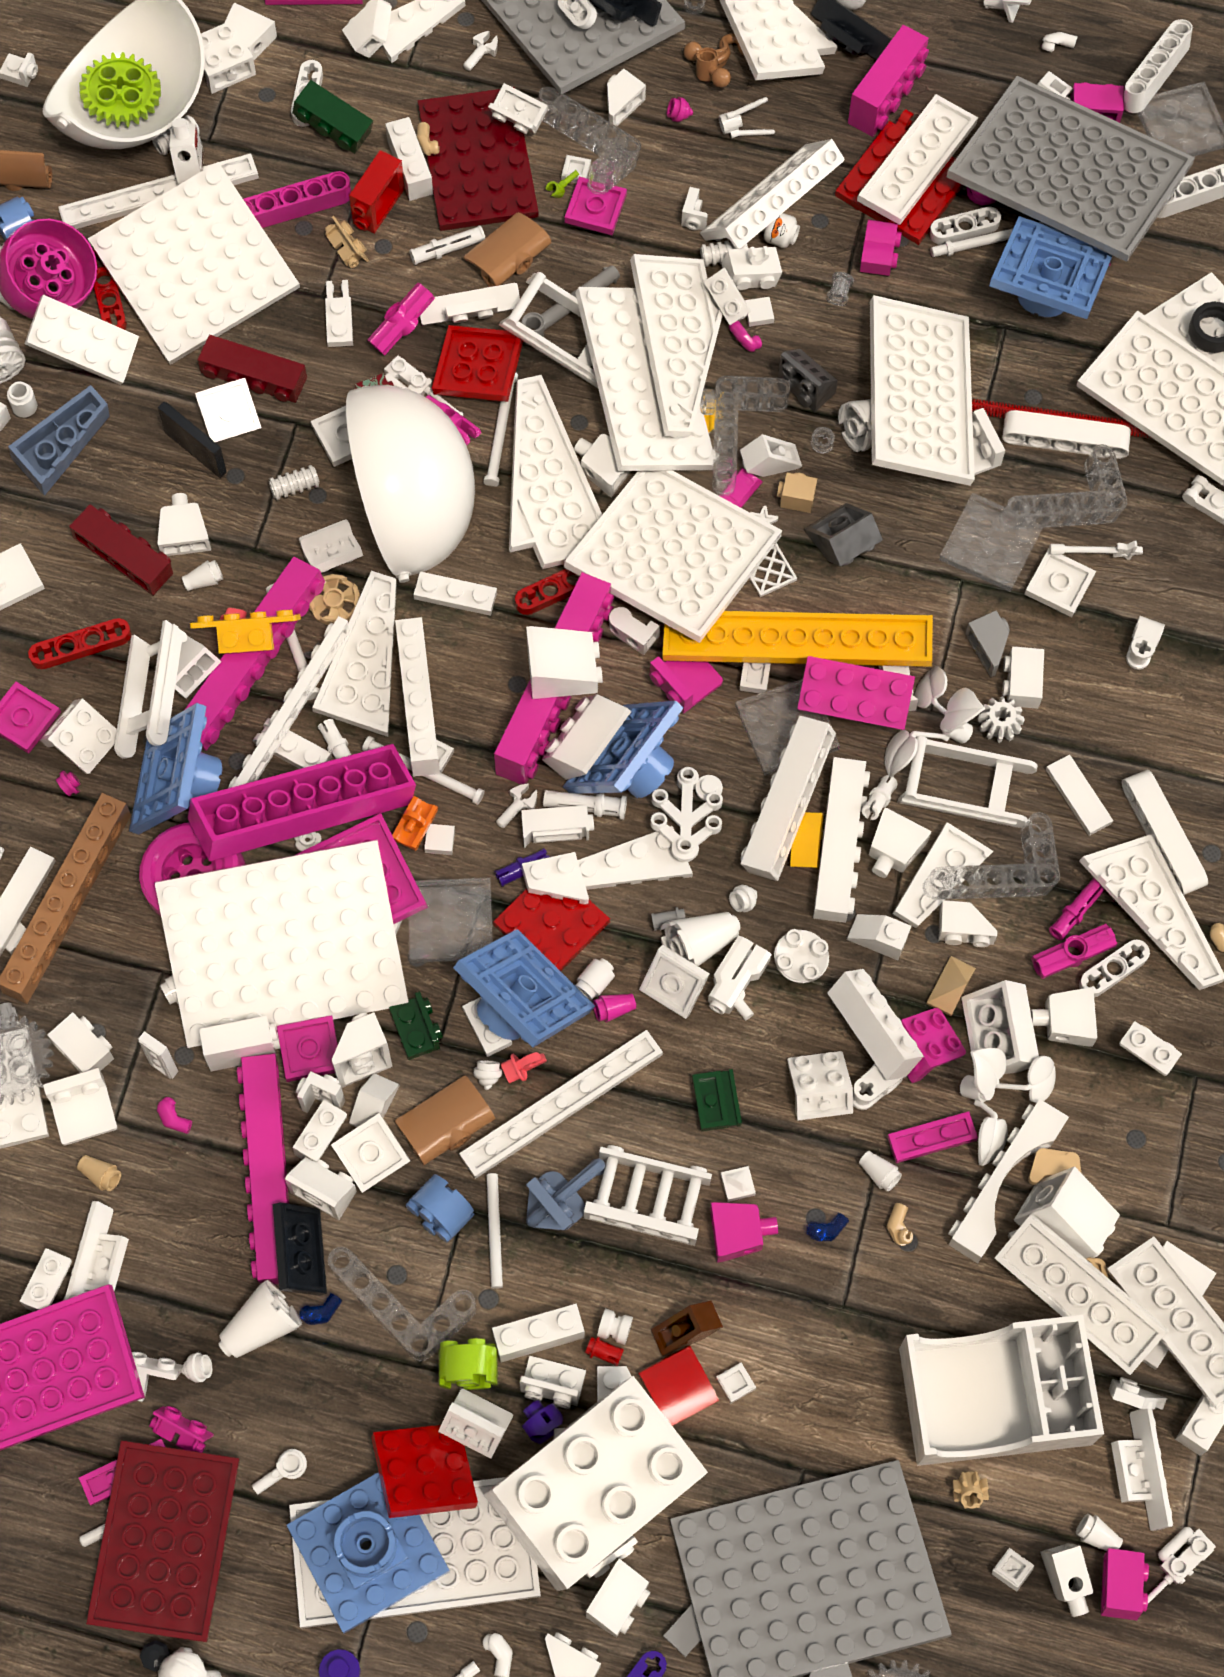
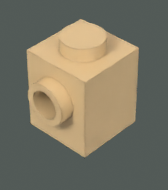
(797, 492)

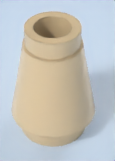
(100, 1173)

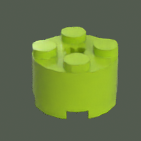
(468, 1365)

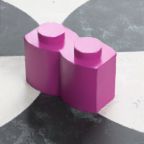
(878, 248)

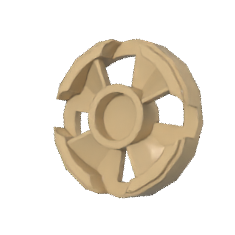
(334, 599)

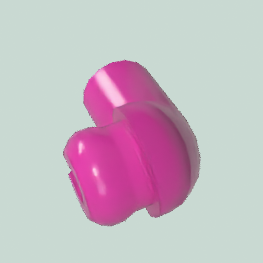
(742, 336)
(169, 1117)

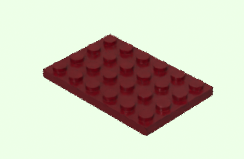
(480, 163)
(163, 1541)

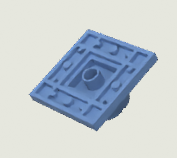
(1050, 270)
(634, 754)
(174, 772)
(521, 990)
(371, 1580)

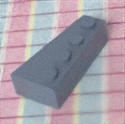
(59, 438)

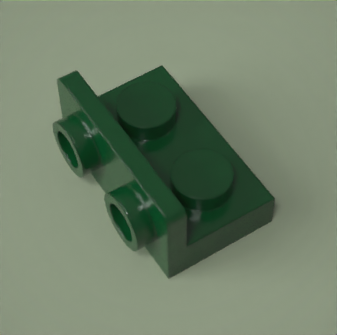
(415, 1026)

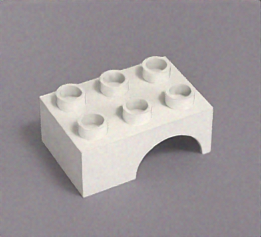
(1001, 1391)
(595, 1484)

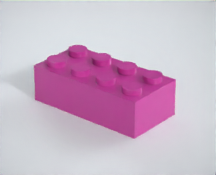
(888, 81)
(856, 692)

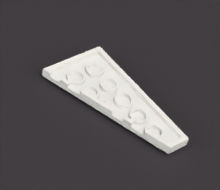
(361, 672)
(1149, 893)

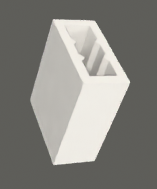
(228, 1042)

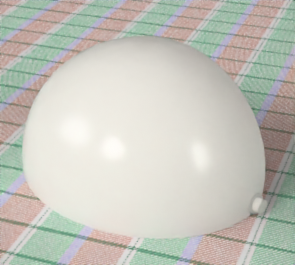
(152, 30)
(410, 476)

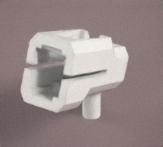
(734, 975)

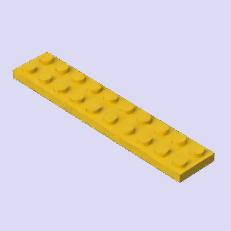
(795, 636)

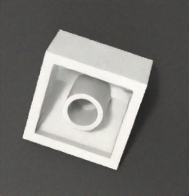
(321, 1187)
(617, 1599)

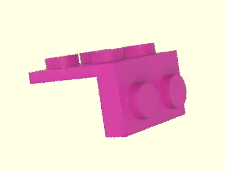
(685, 680)
(935, 1041)

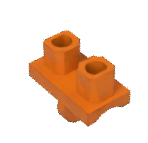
(414, 823)

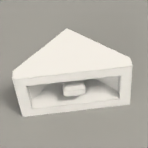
(373, 1099)

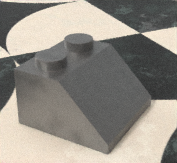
(845, 534)

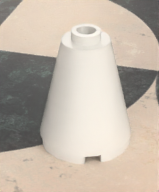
(857, 424)
(700, 936)
(259, 1321)

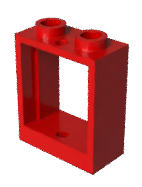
(377, 192)

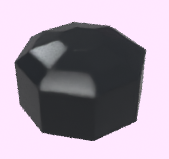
(154, 1654)

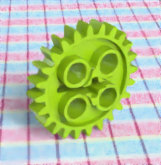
(120, 89)

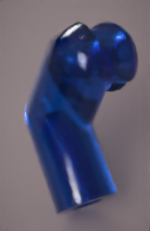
(827, 1231)
(320, 1314)

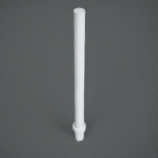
(951, 247)

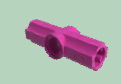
(401, 318)
(1059, 958)

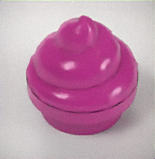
(678, 109)

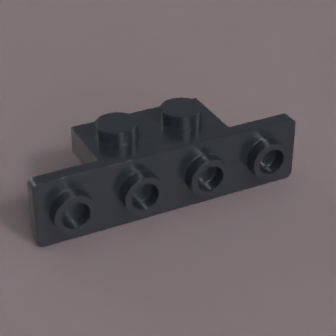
(621, 9)
(850, 29)

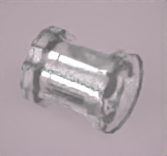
(840, 288)

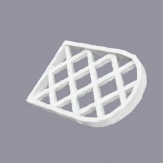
(791, 578)

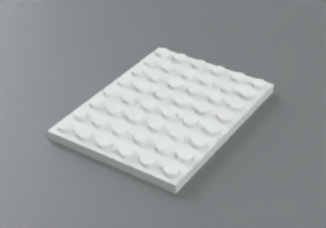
(283, 940)

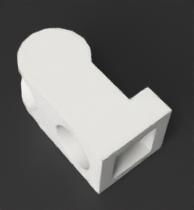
(633, 631)

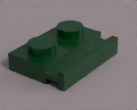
(716, 1100)

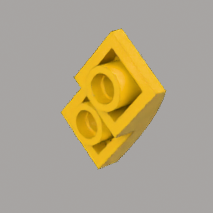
(806, 845)

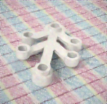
(686, 818)

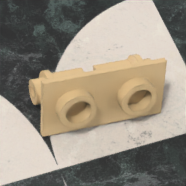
(353, 248)

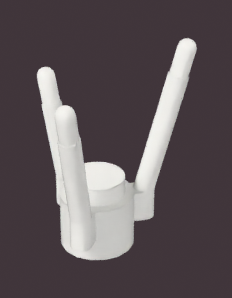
(732, 121)

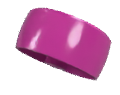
(64, 250)
(166, 857)

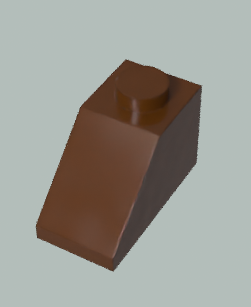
(687, 1327)

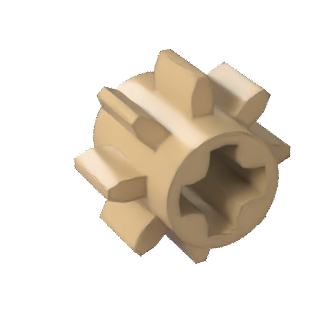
(970, 1490)

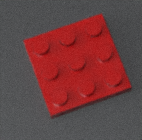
(477, 363)
(553, 925)
(423, 1472)

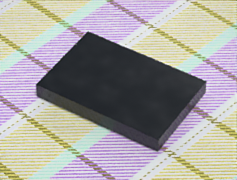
(192, 439)
(299, 1249)

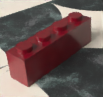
(260, 369)
(122, 549)

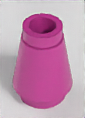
(613, 1006)

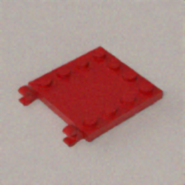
(929, 206)

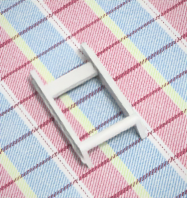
(537, 282)
(157, 718)
(996, 810)

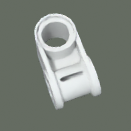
(1144, 640)
(875, 1085)

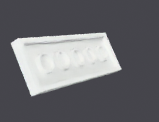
(917, 159)
(1078, 1288)
(1171, 1298)

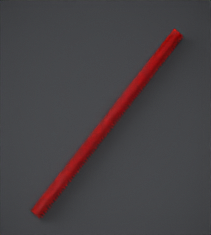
(1002, 409)

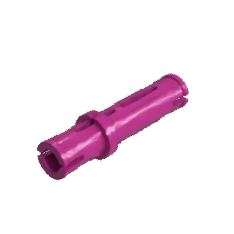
(1073, 913)

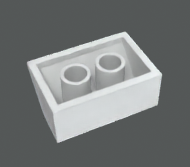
(585, 736)
(1002, 1020)
(361, 1050)

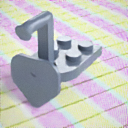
(555, 1201)

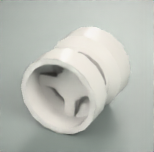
(617, 1327)

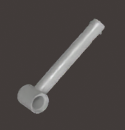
(556, 312)

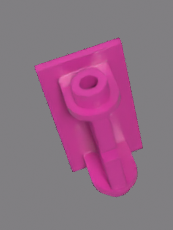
(191, 1432)

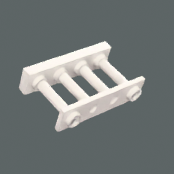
(628, 1216)

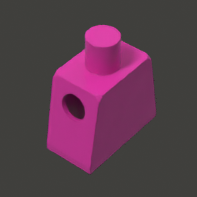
(739, 1229)

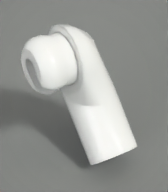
(1058, 38)
(502, 1652)

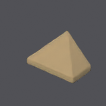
(951, 986)

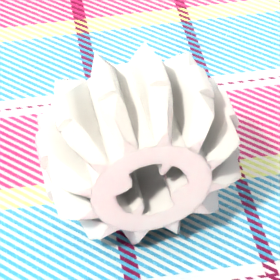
(1005, 728)

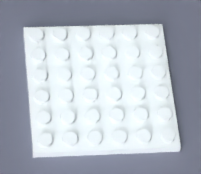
(193, 263)
(674, 550)

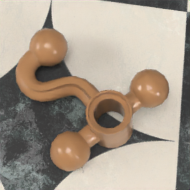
(710, 61)

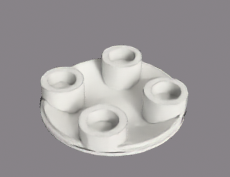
(801, 956)

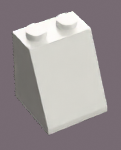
(562, 662)
(1072, 1211)

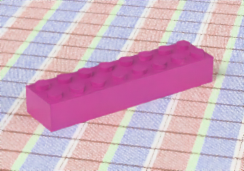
(537, 718)
(300, 802)

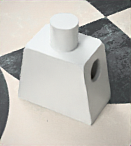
(254, 28)
(600, 464)
(182, 528)
(194, 666)
(896, 843)
(1069, 1017)
(1062, 1565)

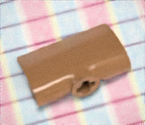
(24, 169)
(509, 249)
(445, 1120)

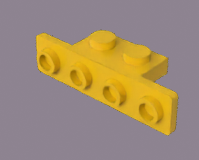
(245, 634)

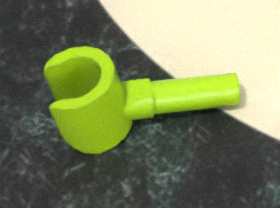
(560, 187)

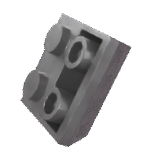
(807, 379)

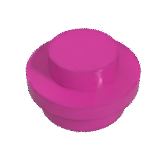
(68, 783)

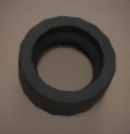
(1198, 336)

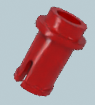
(604, 1351)

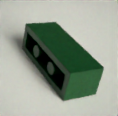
(332, 117)

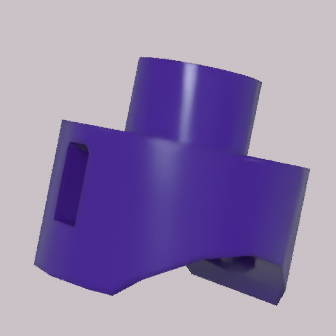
(541, 1421)
(339, 1664)

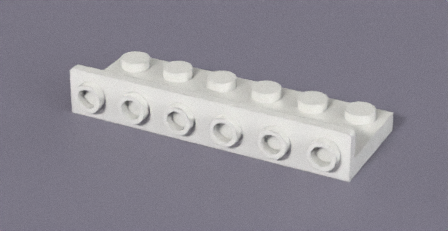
(775, 193)

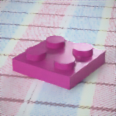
(594, 210)
(25, 717)
(307, 1047)

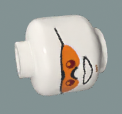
(782, 231)

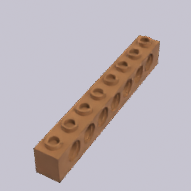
(64, 898)

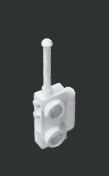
(415, 380)
(1183, 1565)

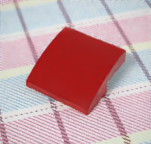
(678, 1385)

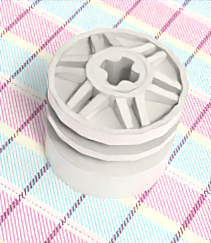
(11, 355)

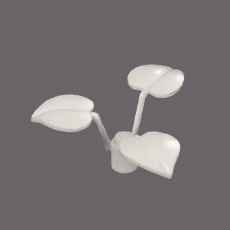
(960, 710)
(988, 1069)

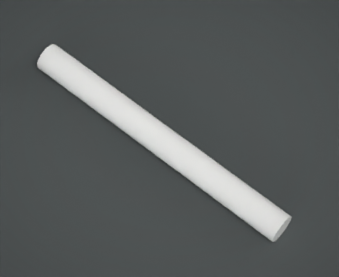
(494, 1231)

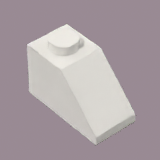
(624, 96)
(770, 456)
(880, 934)

